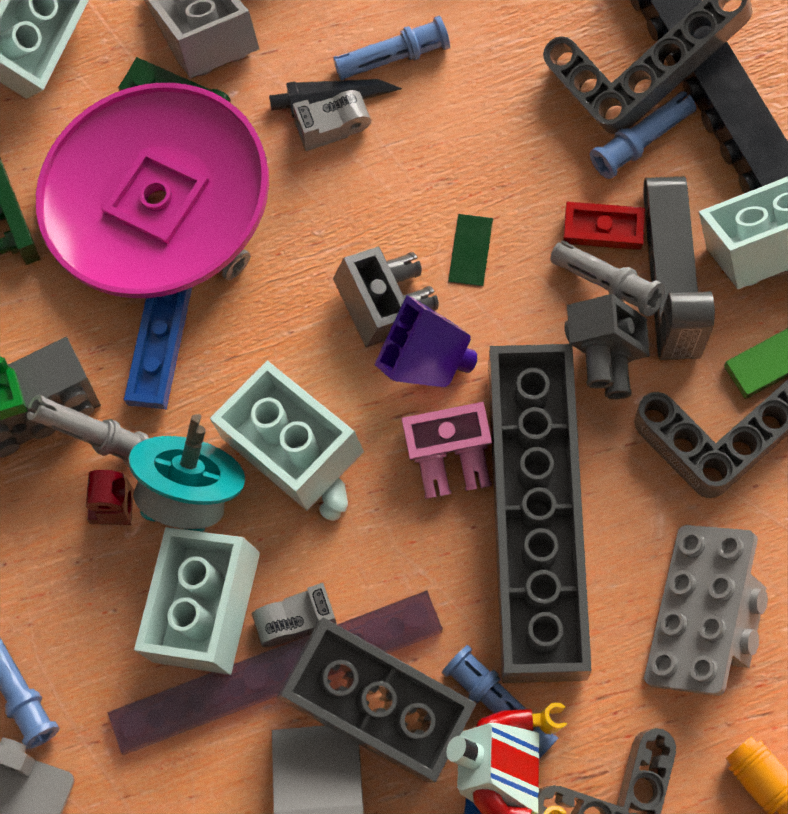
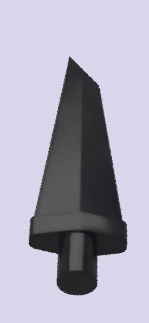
(325, 90)

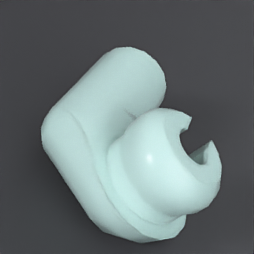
(334, 501)

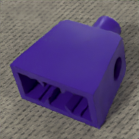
(424, 347)

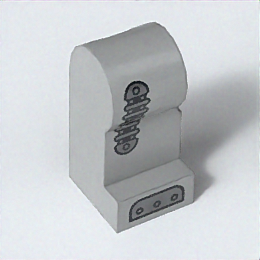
(330, 119)
(293, 617)

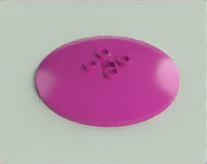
(145, 142)

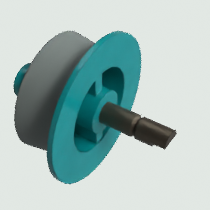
(184, 479)

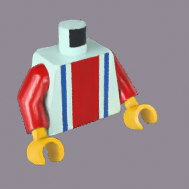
(502, 761)

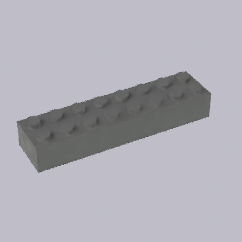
(538, 515)

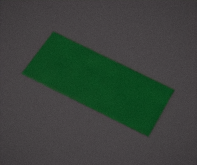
(470, 250)

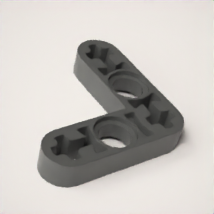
(638, 756)

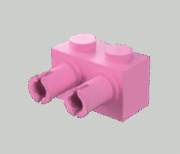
(446, 431)

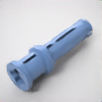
(409, 44)
(630, 143)
(484, 687)
(24, 704)

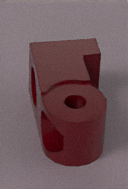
(109, 498)

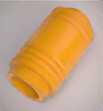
(761, 775)

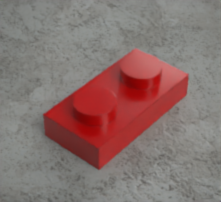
(604, 225)

